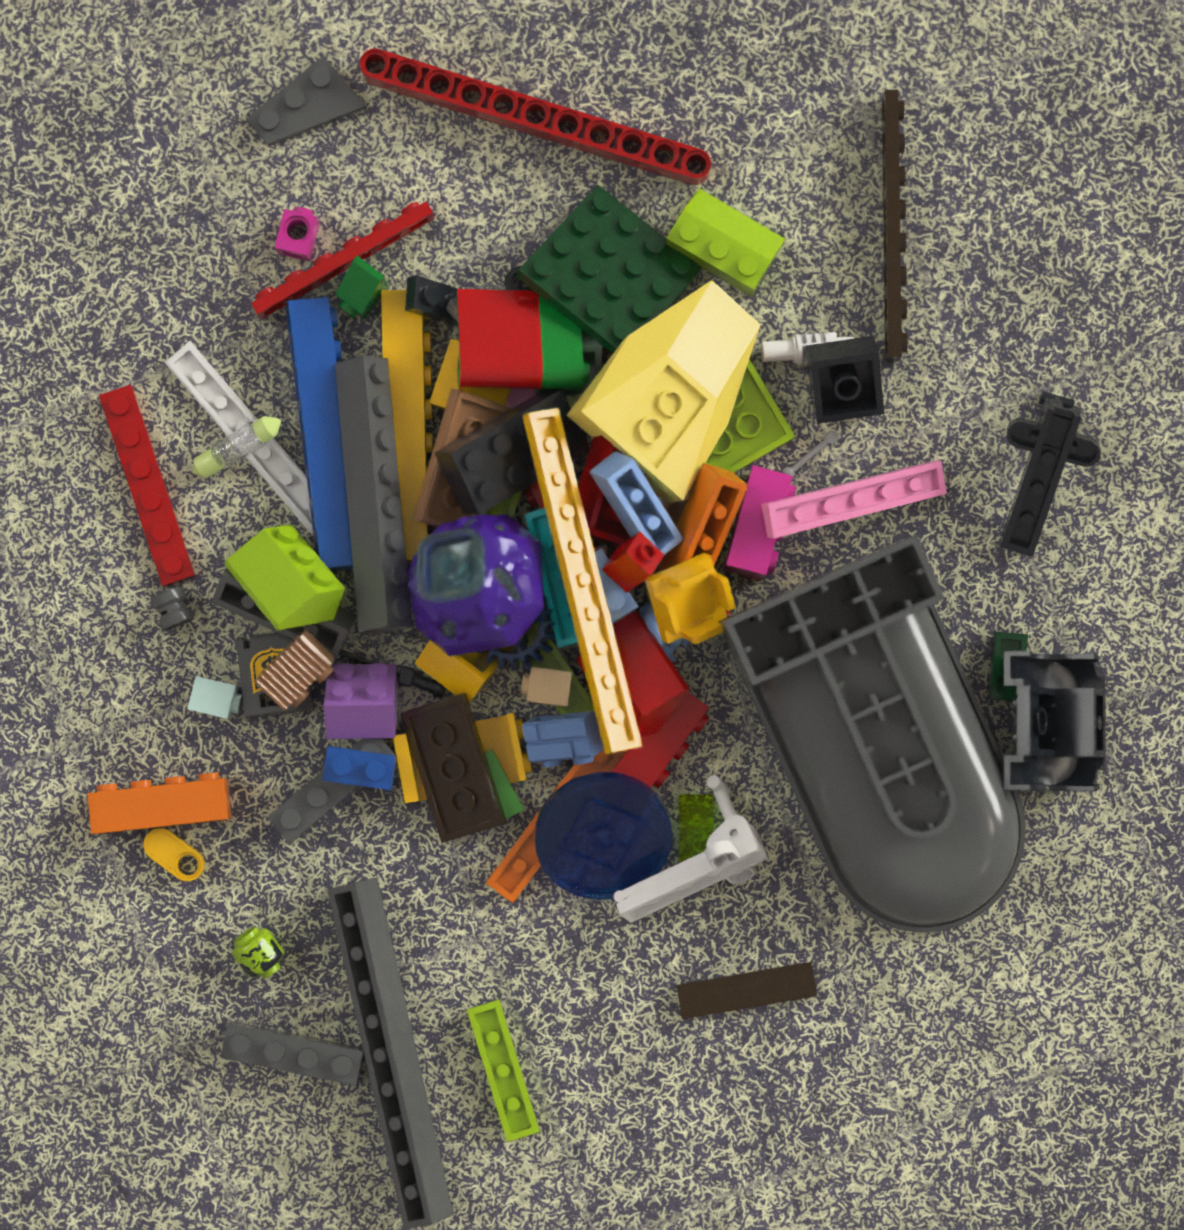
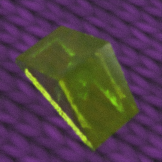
(694, 824)

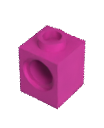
(303, 247)

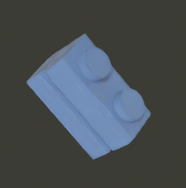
(562, 738)

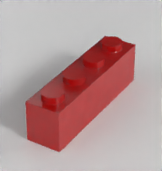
(657, 750)

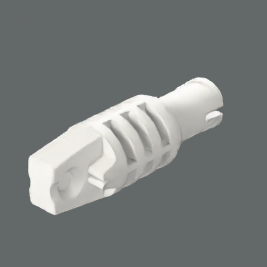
(796, 347)

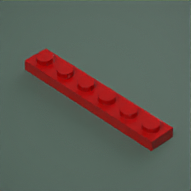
(330, 266)
(147, 485)

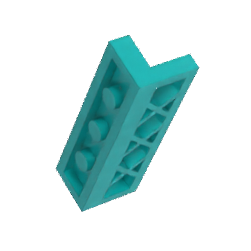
(552, 580)

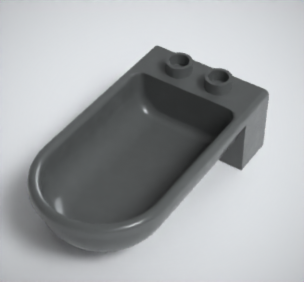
(883, 740)

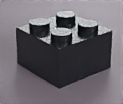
(845, 379)

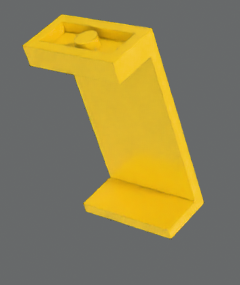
(496, 733)

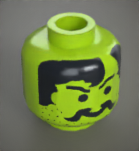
(257, 952)

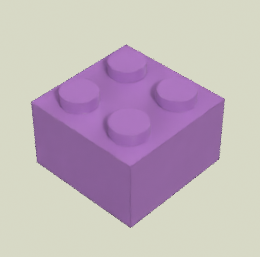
(361, 701)

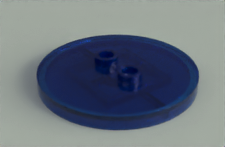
(602, 834)

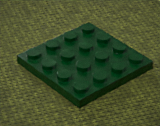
(607, 270)

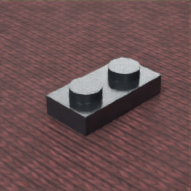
(429, 299)

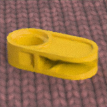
(168, 849)

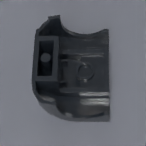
(1058, 722)

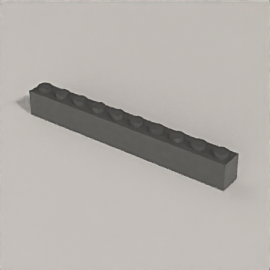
(390, 1053)

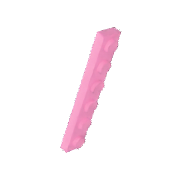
(853, 499)

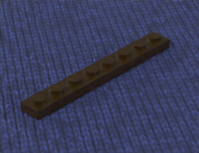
(893, 211)

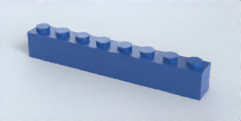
(313, 364)

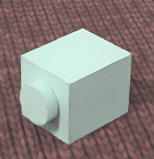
(215, 698)

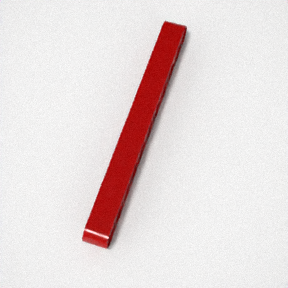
(523, 105)

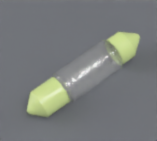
(236, 446)

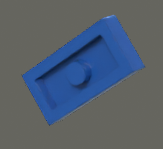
(359, 768)

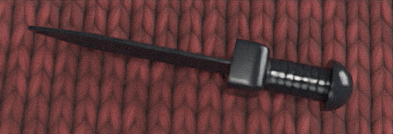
(407, 677)

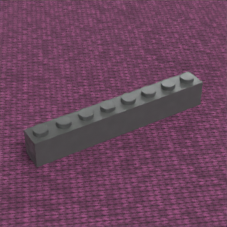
(373, 495)

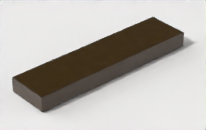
(746, 990)

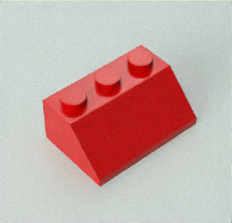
(649, 674)

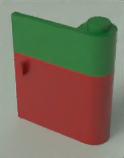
(517, 342)

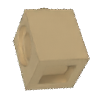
(547, 686)

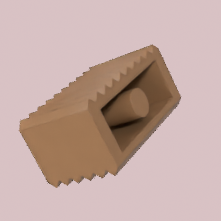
(295, 670)

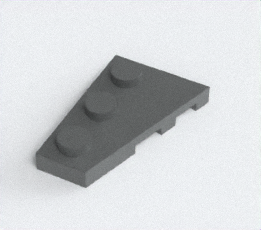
(305, 103)

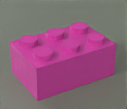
(750, 549)

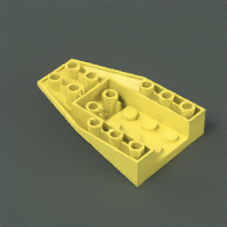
(672, 388)

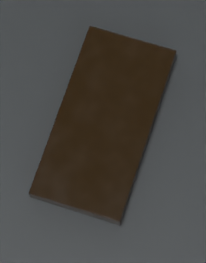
(453, 767)

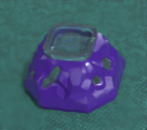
(476, 584)

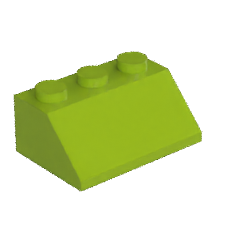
(724, 241)
(286, 578)

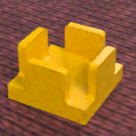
(690, 600)

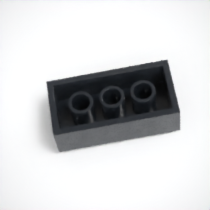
(497, 456)

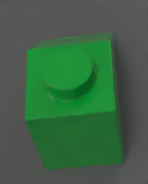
(360, 289)

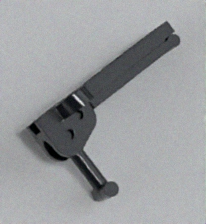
(1051, 445)

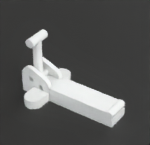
(729, 856)

